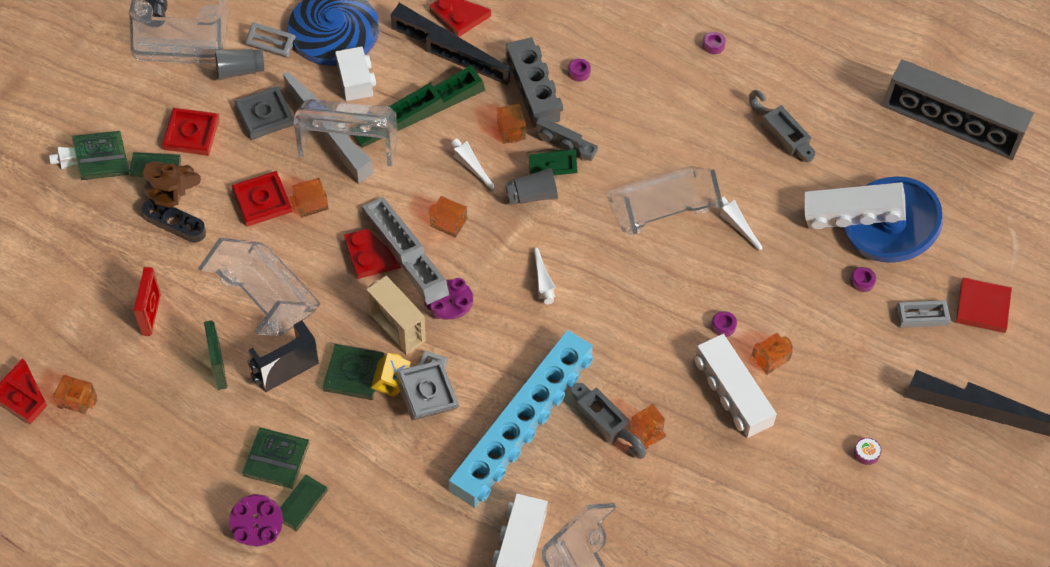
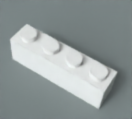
(855, 206)
(735, 386)
(522, 533)

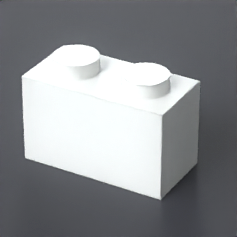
(354, 73)

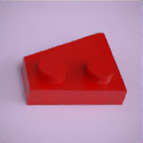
(459, 14)
(369, 254)
(21, 393)

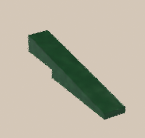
(432, 99)

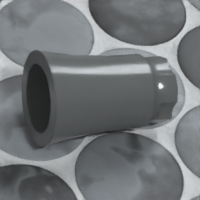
(238, 62)
(532, 188)

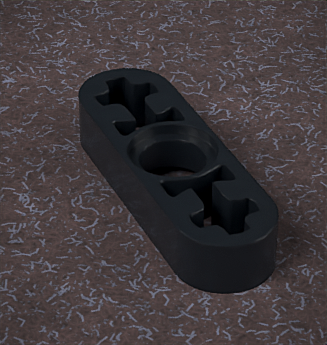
(179, 229)

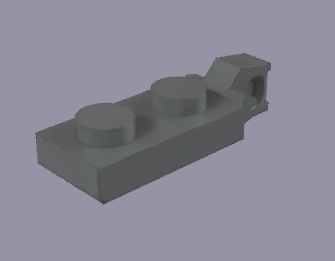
(565, 138)

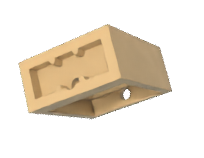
(396, 314)

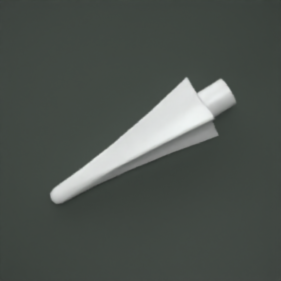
(465, 155)
(65, 157)
(733, 215)
(545, 284)

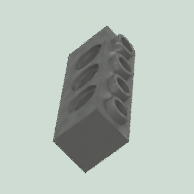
(533, 80)

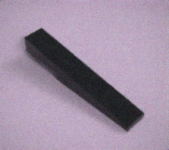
(446, 44)
(977, 402)

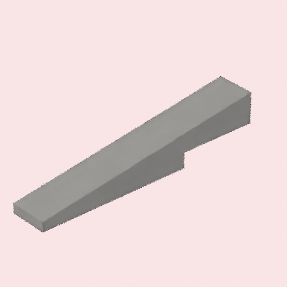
(350, 155)
(407, 250)

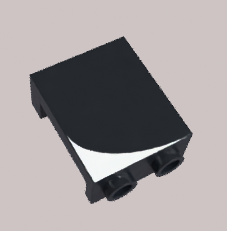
(285, 361)

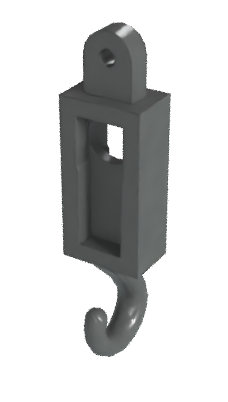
(780, 125)
(609, 421)

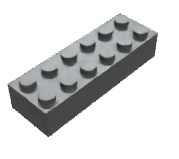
(957, 109)

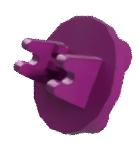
(455, 304)
(243, 520)

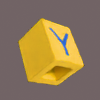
(384, 374)

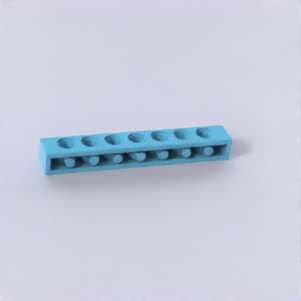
(474, 490)

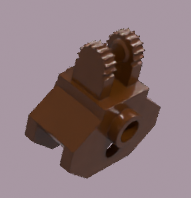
(169, 181)

